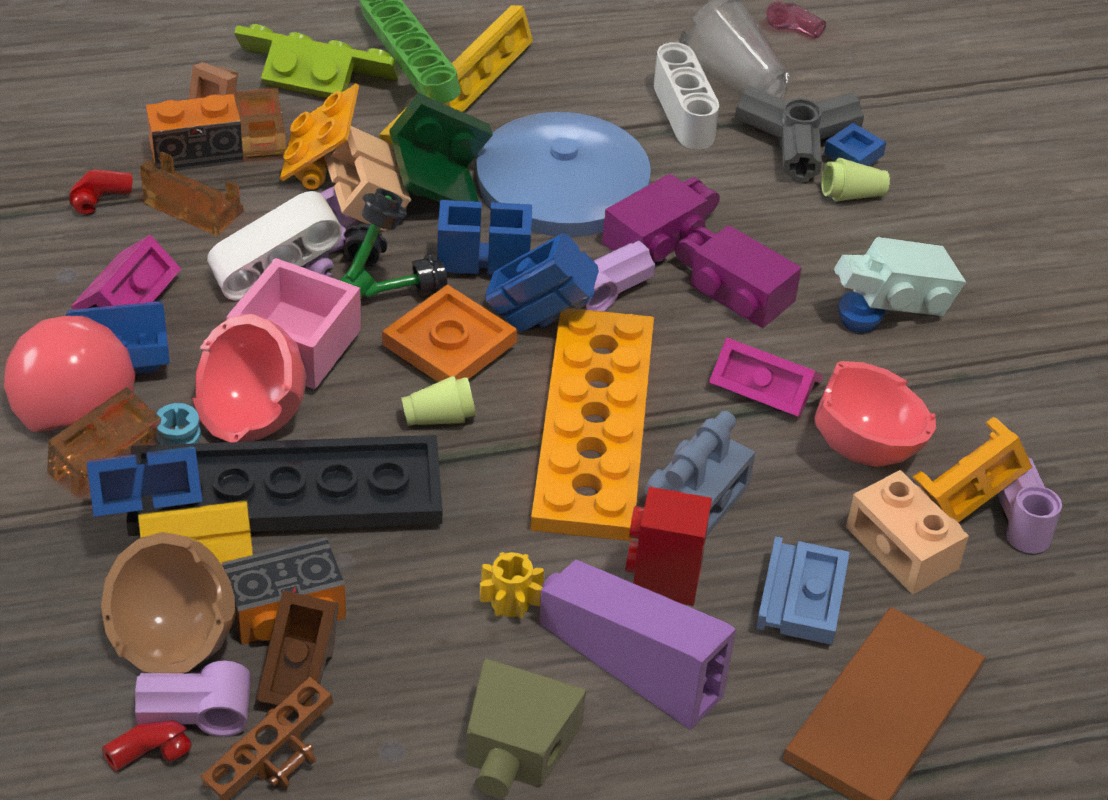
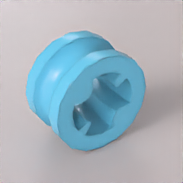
(178, 415)

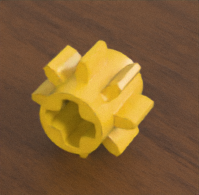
(511, 584)

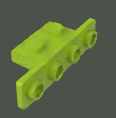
(312, 66)

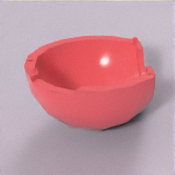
(65, 371)
(248, 379)
(872, 415)

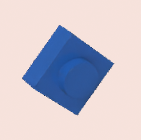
(855, 145)

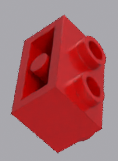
(669, 543)

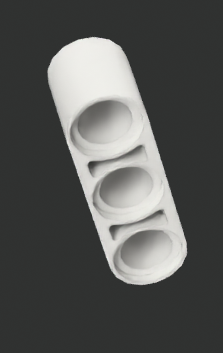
(686, 96)
(291, 233)

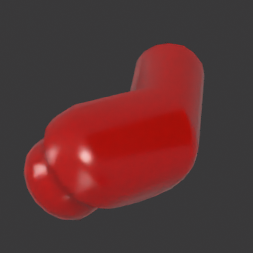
(93, 186)
(144, 738)

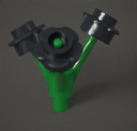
(365, 245)

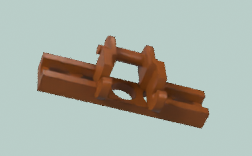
(289, 732)

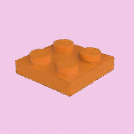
(449, 336)

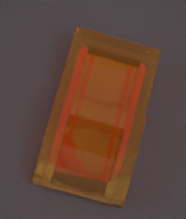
(261, 122)

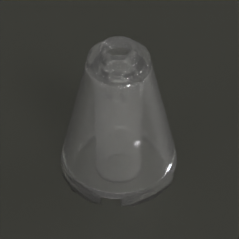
(735, 48)

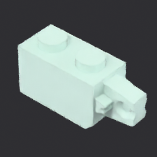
(903, 276)

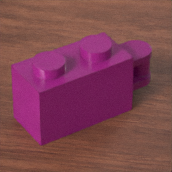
(659, 215)
(740, 273)

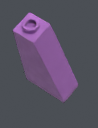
(641, 638)

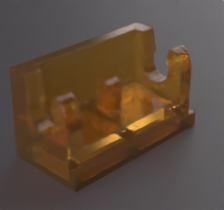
(188, 198)
(100, 435)

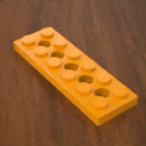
(567, 433)

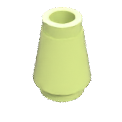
(852, 180)
(440, 403)

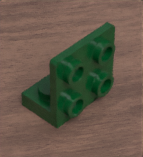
(435, 149)

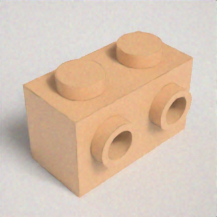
(907, 531)

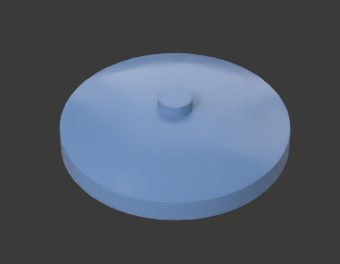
(563, 167)

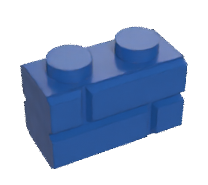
(543, 283)

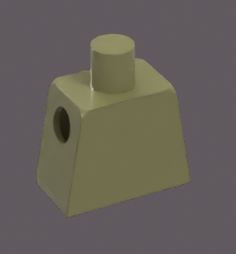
(520, 726)

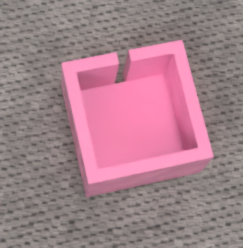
(311, 308)

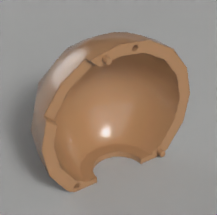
(167, 604)

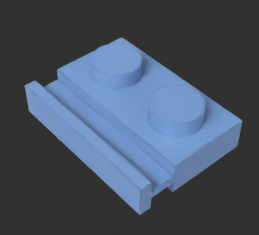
(803, 590)

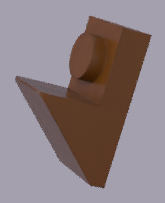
(298, 646)

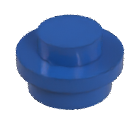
(857, 314)

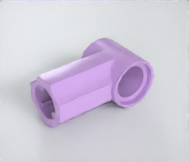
(619, 272)
(1030, 512)
(211, 699)

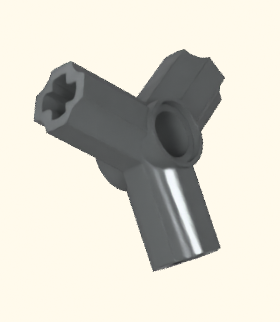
(798, 125)

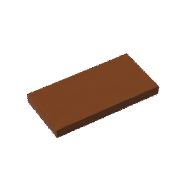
(884, 709)

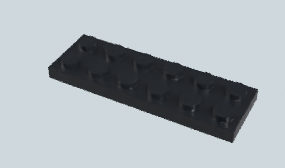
(316, 481)

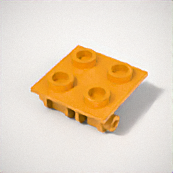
(316, 135)

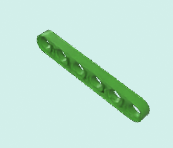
(412, 49)

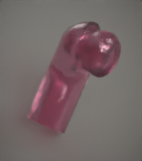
(794, 17)

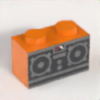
(196, 131)
(261, 578)

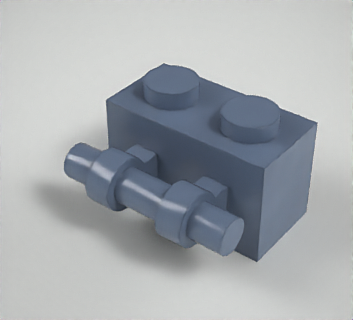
(709, 467)

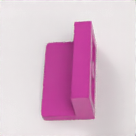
(132, 277)
(764, 377)

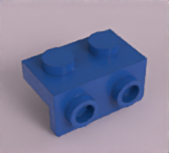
(139, 328)

